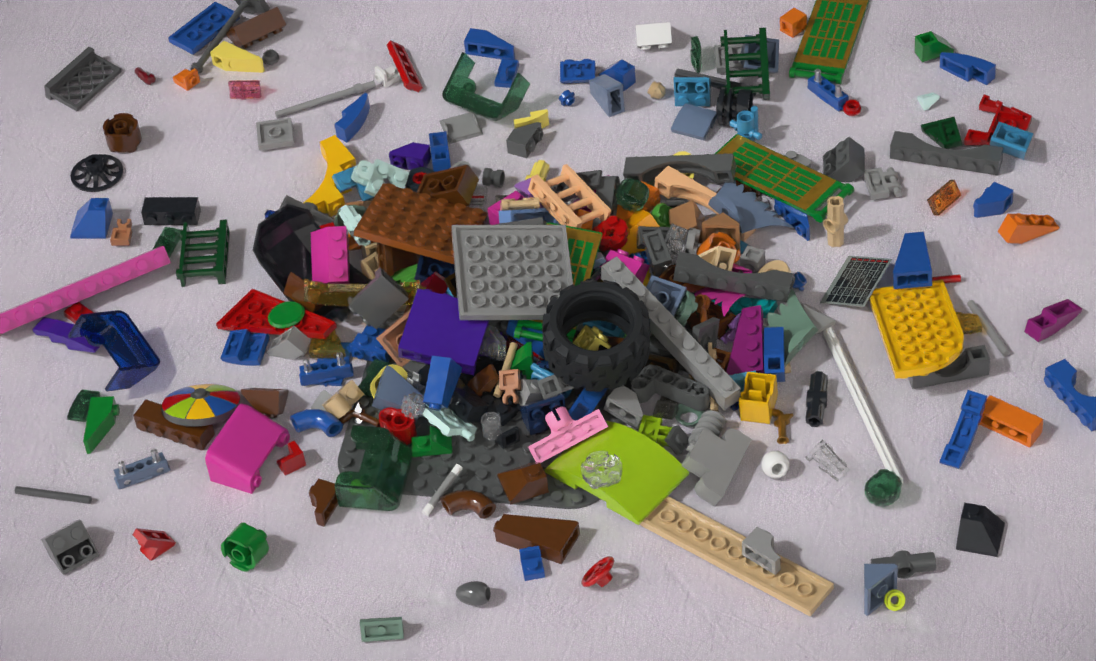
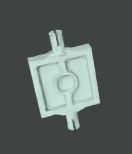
(450, 423)

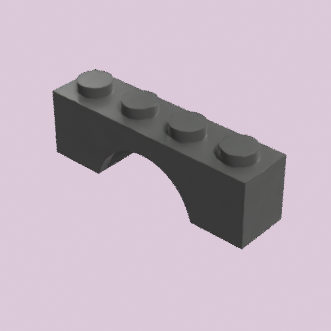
(970, 364)

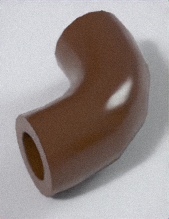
(468, 500)

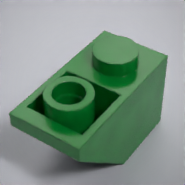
(930, 46)

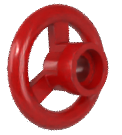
(599, 573)

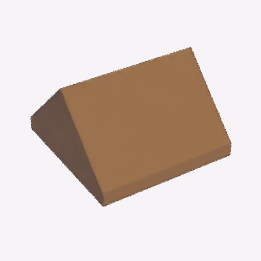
(687, 216)
(724, 224)

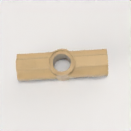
(835, 221)

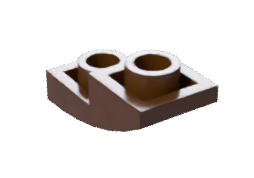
(484, 380)

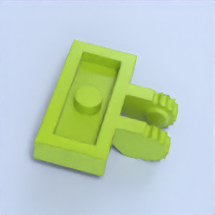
(653, 428)

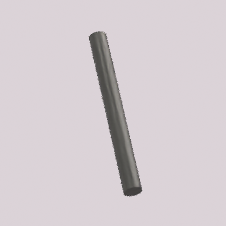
(53, 494)

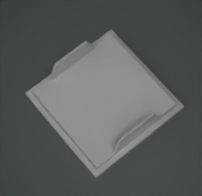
(461, 127)

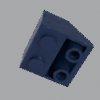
(535, 412)

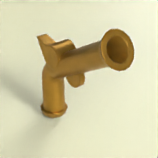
(783, 420)

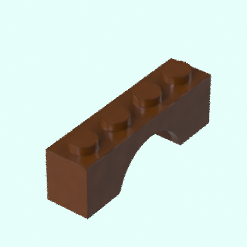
(151, 419)

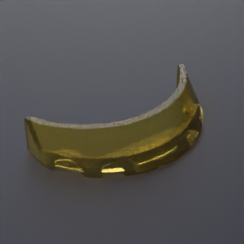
(338, 294)

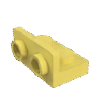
(591, 338)

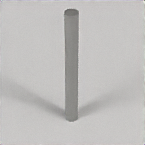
(989, 329)

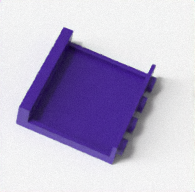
(437, 331)

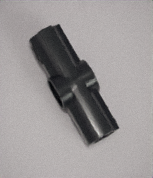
(816, 399)

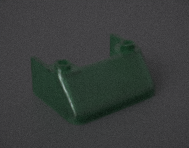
(461, 93)

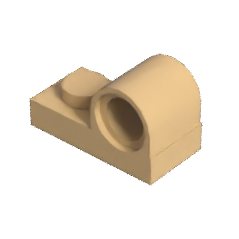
(343, 399)

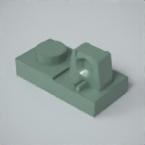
(381, 629)

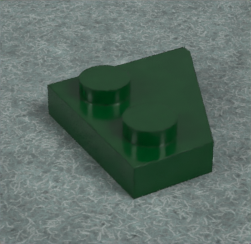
(943, 132)

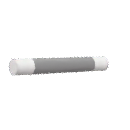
(442, 489)

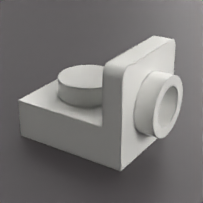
(388, 76)

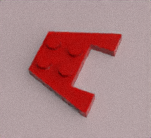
(1002, 114)

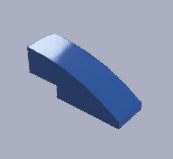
(968, 67)
(352, 118)
(439, 151)

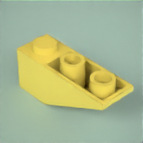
(235, 59)

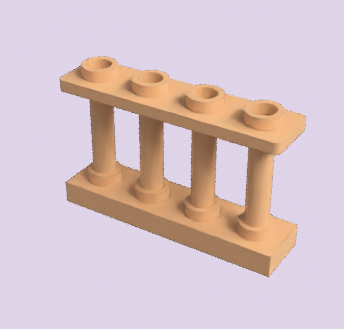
(558, 209)

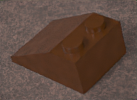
(451, 184)

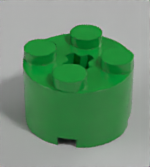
(245, 547)

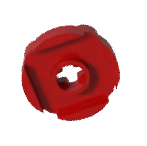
(620, 232)

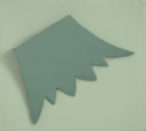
(796, 324)

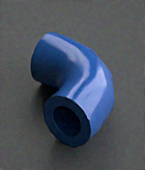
(317, 419)

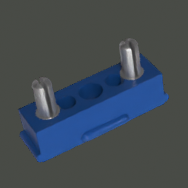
(827, 91)
(325, 370)

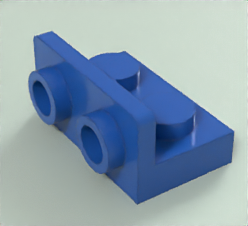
(577, 71)

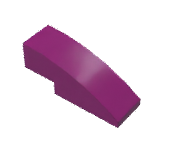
(1052, 319)

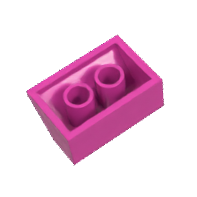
(330, 255)

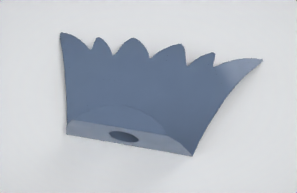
(744, 208)

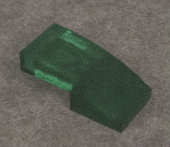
(695, 54)
(371, 373)
(80, 405)

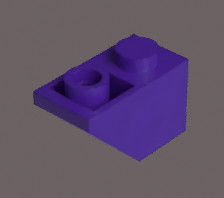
(411, 156)

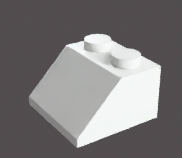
(653, 35)

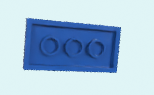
(201, 28)

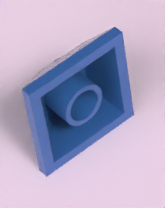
(92, 220)

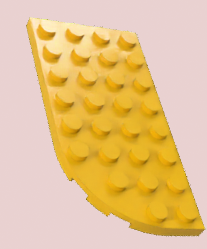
(917, 328)

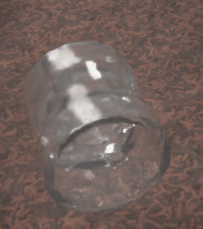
(491, 425)

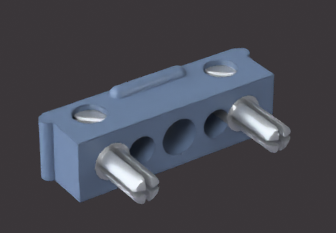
(141, 470)

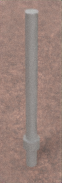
(357, 88)

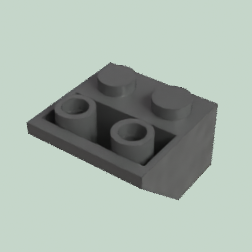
(845, 161)
(70, 546)

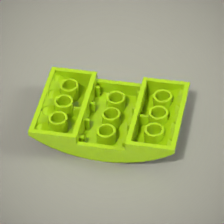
(646, 476)

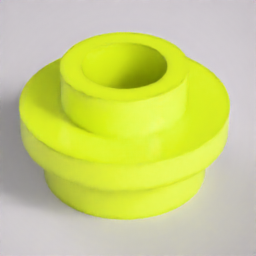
(900, 602)

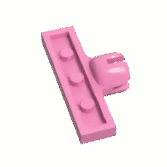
(566, 433)

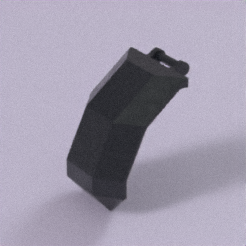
(285, 247)

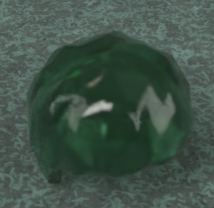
(632, 194)
(883, 488)

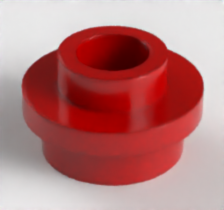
(852, 107)

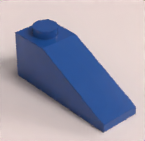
(486, 44)

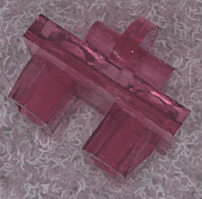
(244, 89)

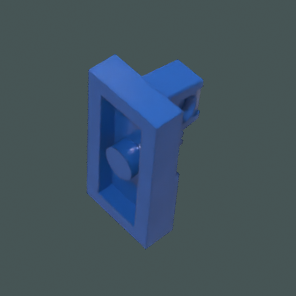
(506, 73)

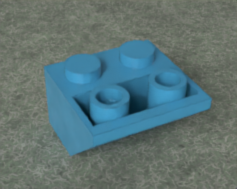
(692, 91)

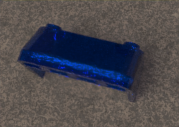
(123, 343)

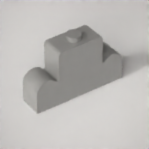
(715, 461)

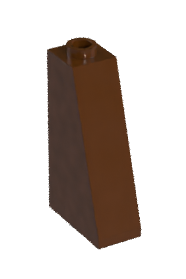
(552, 535)

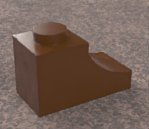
(324, 499)

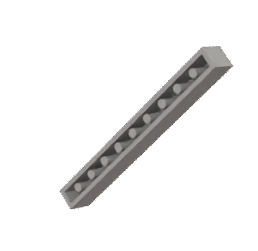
(677, 338)

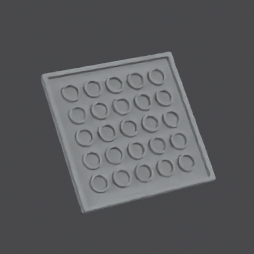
(509, 270)

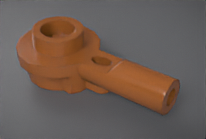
(703, 304)

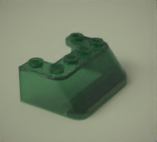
(381, 473)

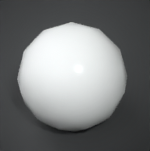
(775, 464)

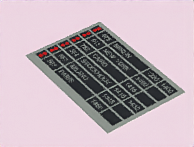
(856, 281)

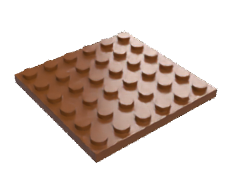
(415, 221)

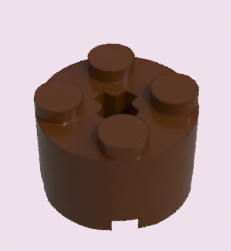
(122, 133)

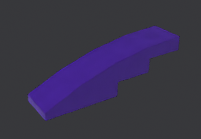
(58, 333)

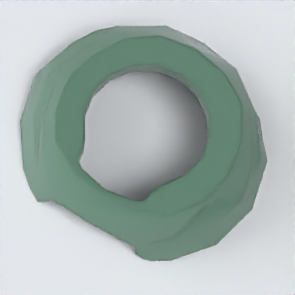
(682, 409)

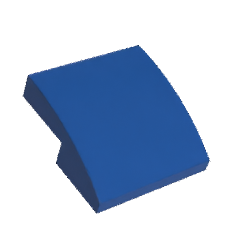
(245, 348)

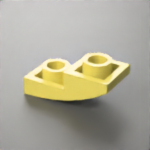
(535, 116)

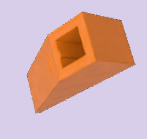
(1023, 227)

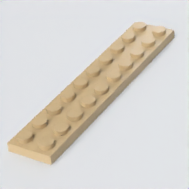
(724, 549)

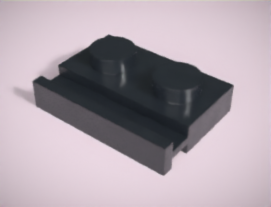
(496, 405)

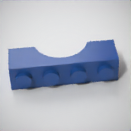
(1061, 379)

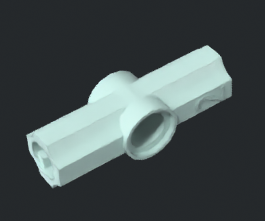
(351, 219)

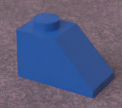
(622, 72)

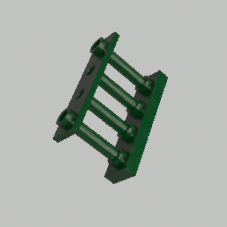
(762, 56)
(220, 258)

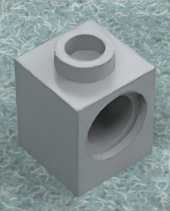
(752, 259)

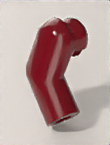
(147, 79)

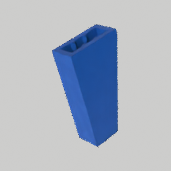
(913, 263)

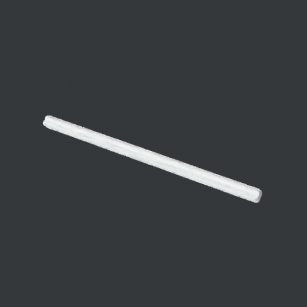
(861, 402)

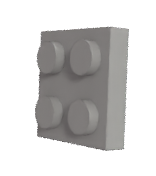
(274, 134)

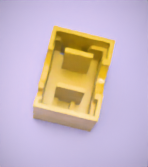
(758, 397)

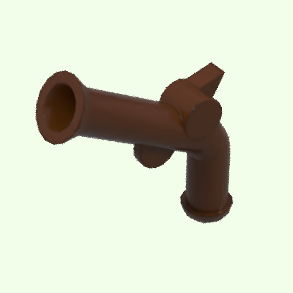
(360, 415)

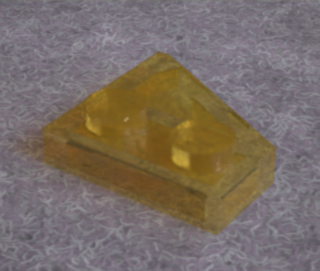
(326, 347)

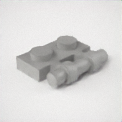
(877, 186)

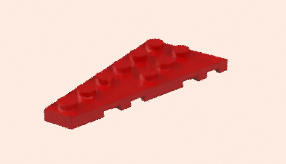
(253, 314)

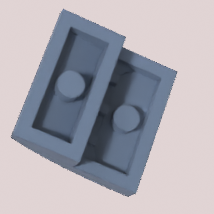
(694, 121)

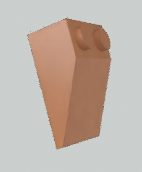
(391, 338)

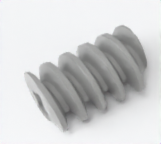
(710, 420)

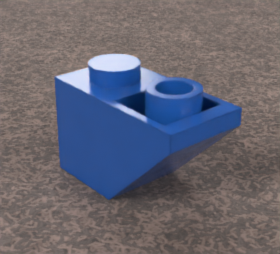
(993, 201)

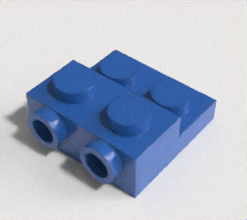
(367, 347)

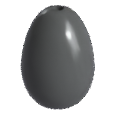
(473, 593)

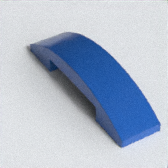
(965, 430)

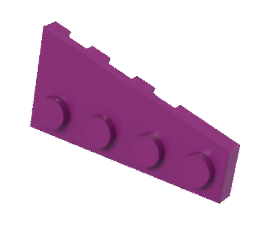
(748, 344)

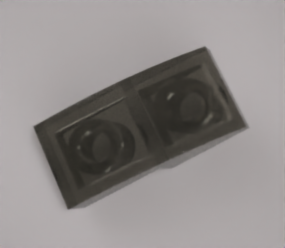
(665, 408)

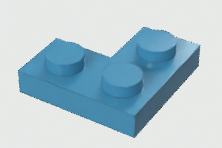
(344, 182)

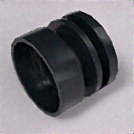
(730, 105)

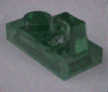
(169, 239)

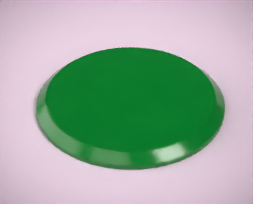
(286, 314)

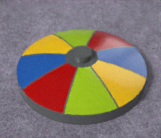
(200, 404)

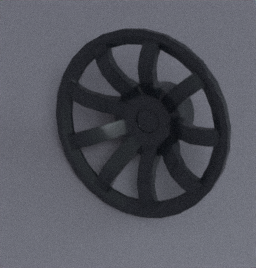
(96, 167)

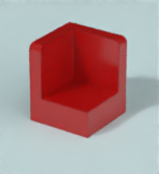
(293, 461)

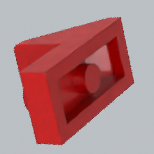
(153, 542)

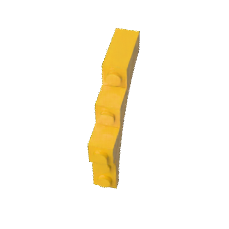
(338, 159)

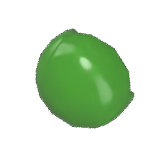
(661, 215)

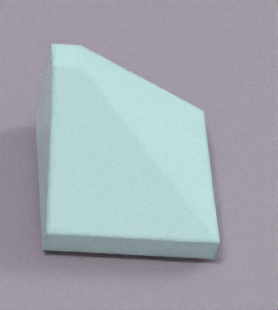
(927, 100)

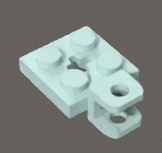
(372, 175)

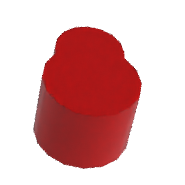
(398, 424)

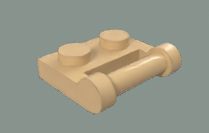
(526, 203)

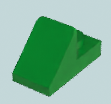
(524, 359)
(433, 444)

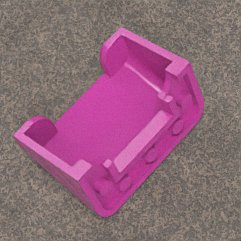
(243, 448)

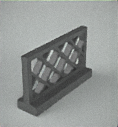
(72, 73)

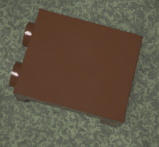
(395, 259)

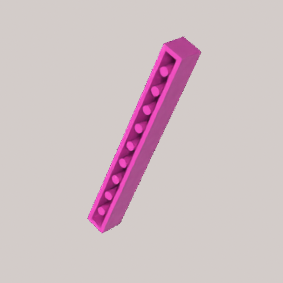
(83, 289)

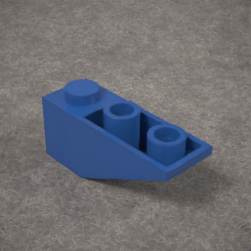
(794, 217)
(774, 352)

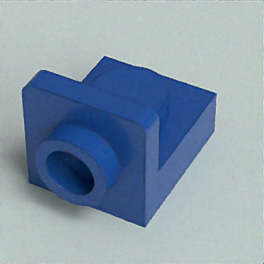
(532, 563)

